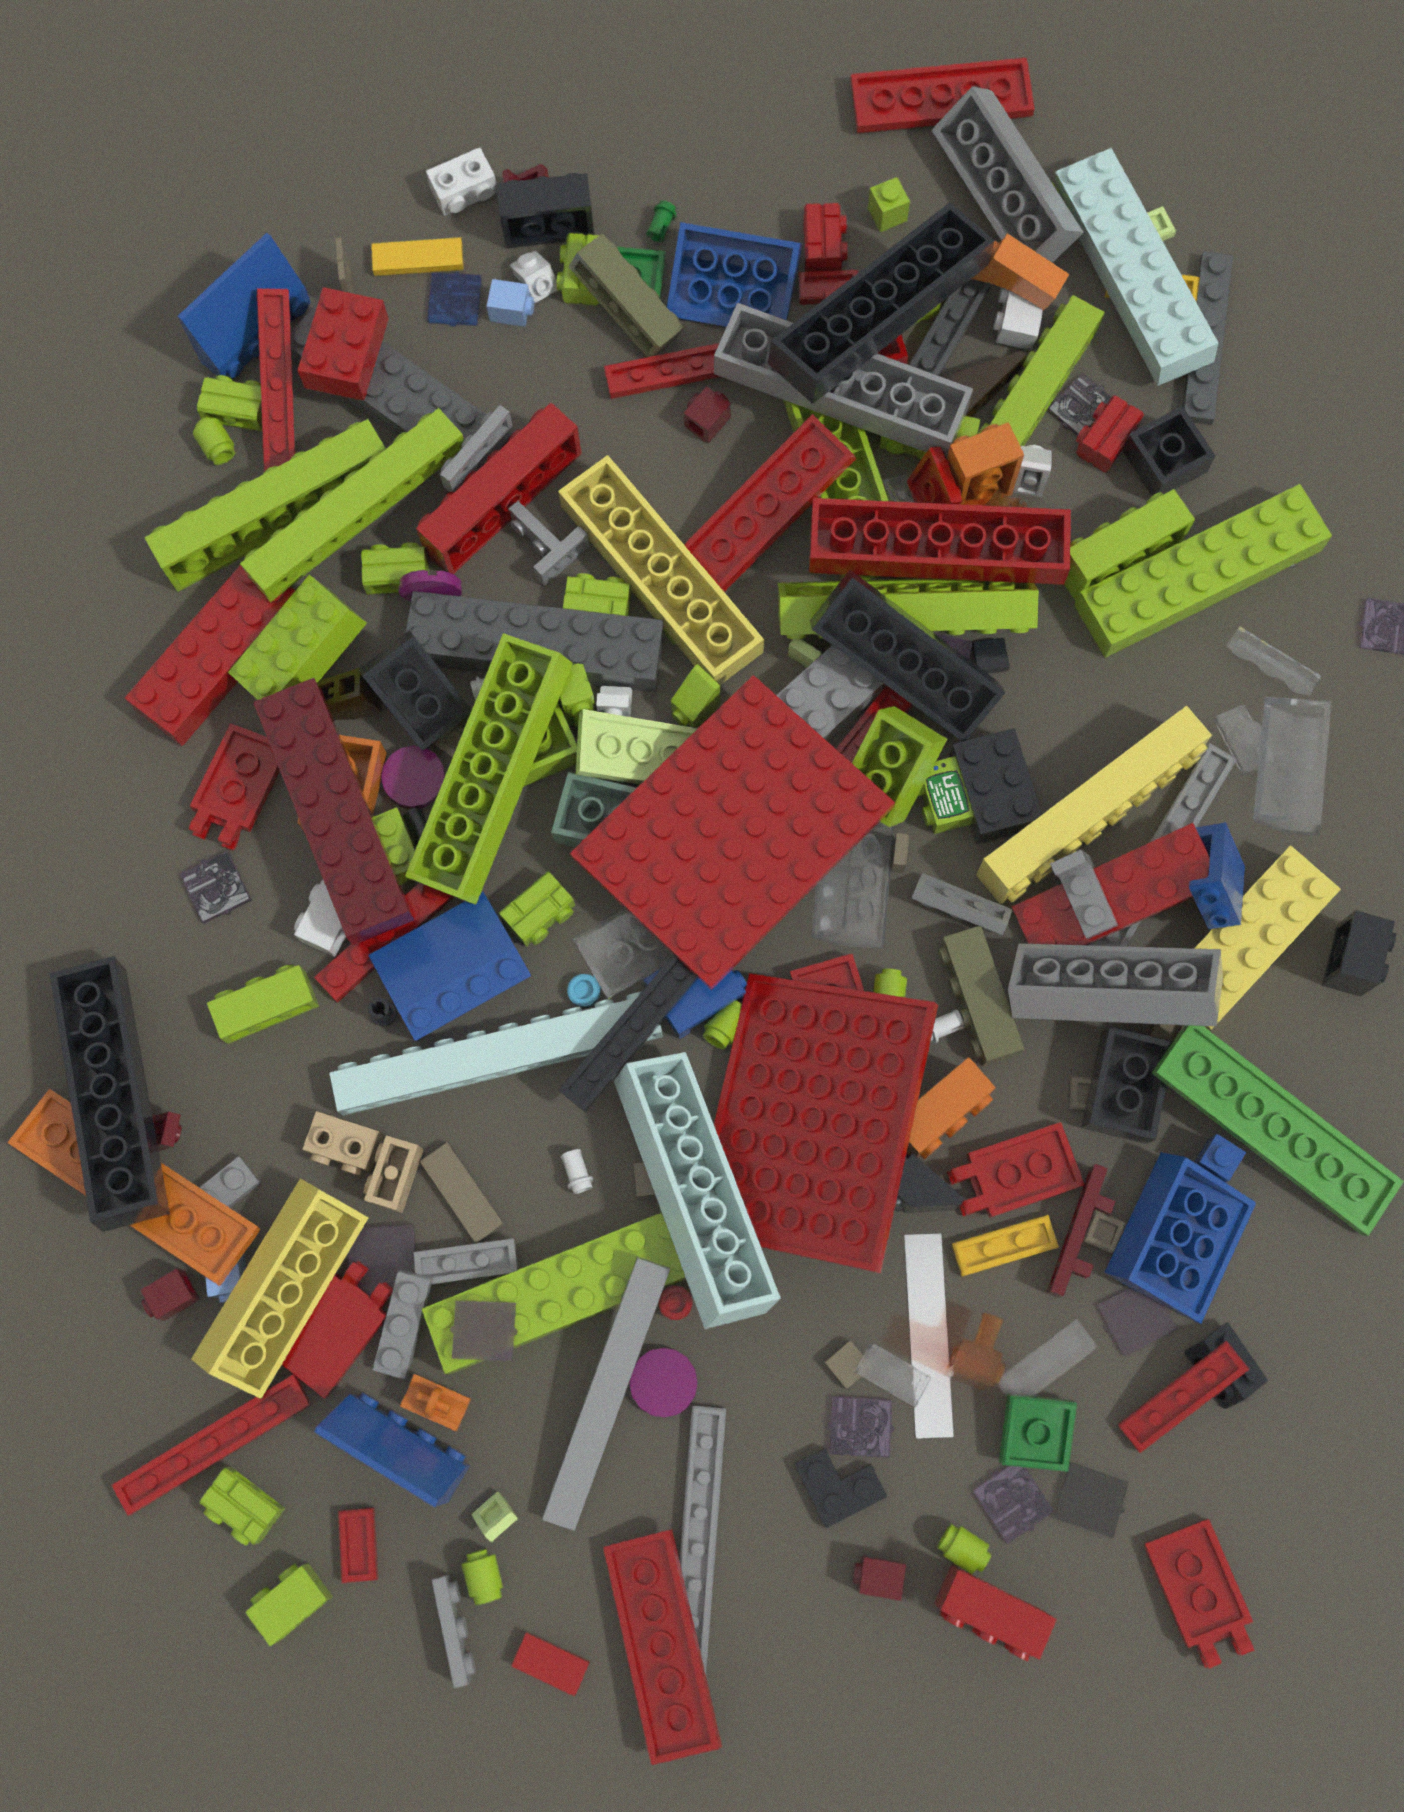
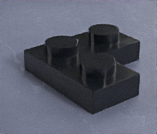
(835, 1497)

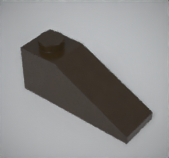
(988, 379)
(350, 696)

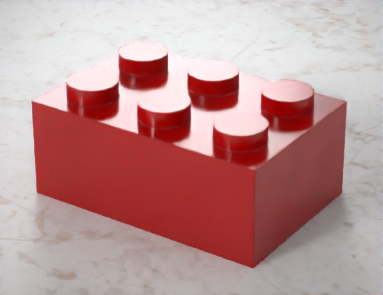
(343, 344)
(994, 1614)

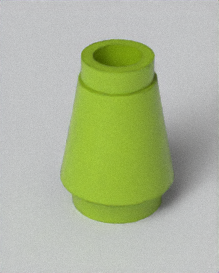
(722, 1027)

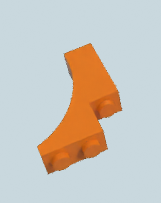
(1023, 272)

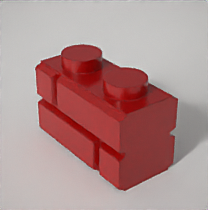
(822, 237)
(1108, 433)

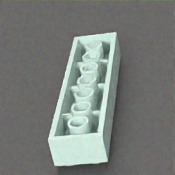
(1136, 268)
(696, 1190)

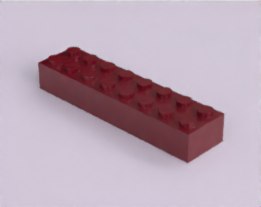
(333, 812)

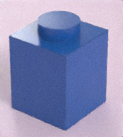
(1220, 1157)

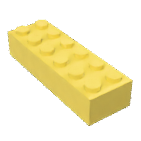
(1271, 919)
(279, 1289)

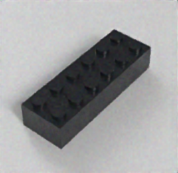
(906, 656)

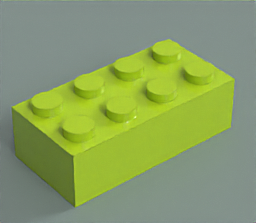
(1128, 541)
(298, 641)

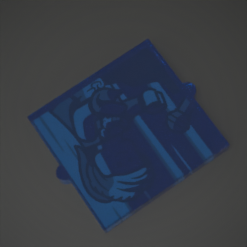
(454, 299)

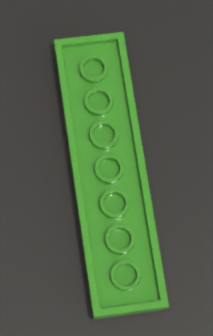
(1278, 1127)

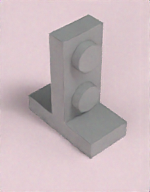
(556, 554)
(1085, 893)

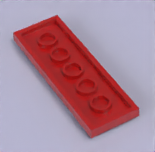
(928, 93)
(769, 502)
(1134, 885)
(662, 1647)

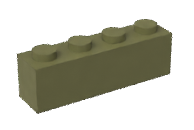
(626, 296)
(981, 996)

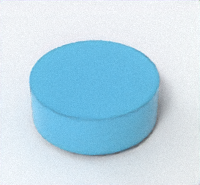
(583, 990)

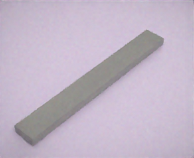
(1186, 809)
(605, 1393)
(701, 1515)

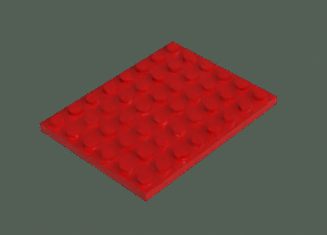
(732, 831)
(822, 1114)

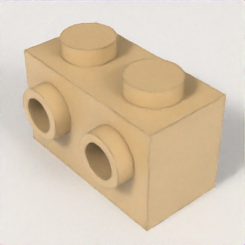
(343, 1143)
(393, 1174)

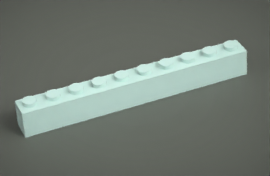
(475, 1058)

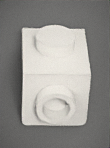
(537, 273)
(614, 700)

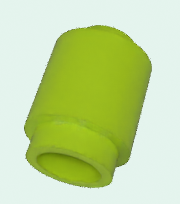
(214, 440)
(890, 983)
(964, 1549)
(482, 1577)

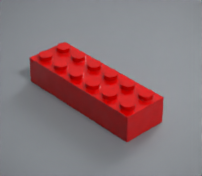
(512, 474)
(194, 669)

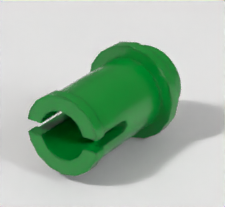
(663, 216)

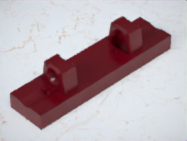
(1067, 1260)

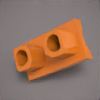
(435, 1402)

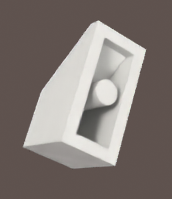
(1033, 471)

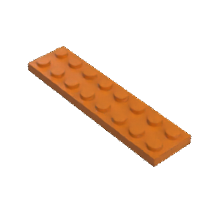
(196, 1230)

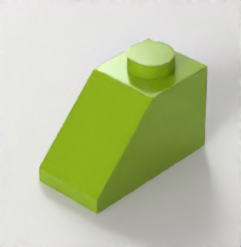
(695, 699)

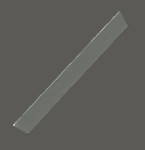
(929, 1333)

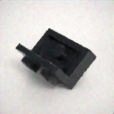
(1245, 1384)

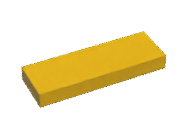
(417, 256)
(1004, 1245)

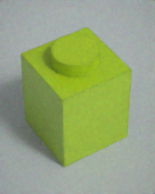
(888, 204)

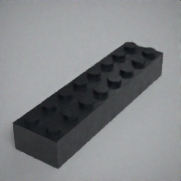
(880, 302)
(108, 1095)

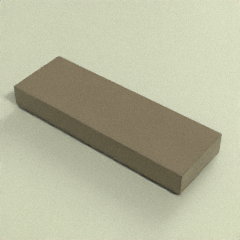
(462, 1193)

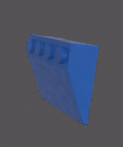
(727, 268)
(225, 316)
(449, 966)
(1181, 1236)
(394, 1448)

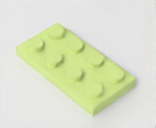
(624, 746)

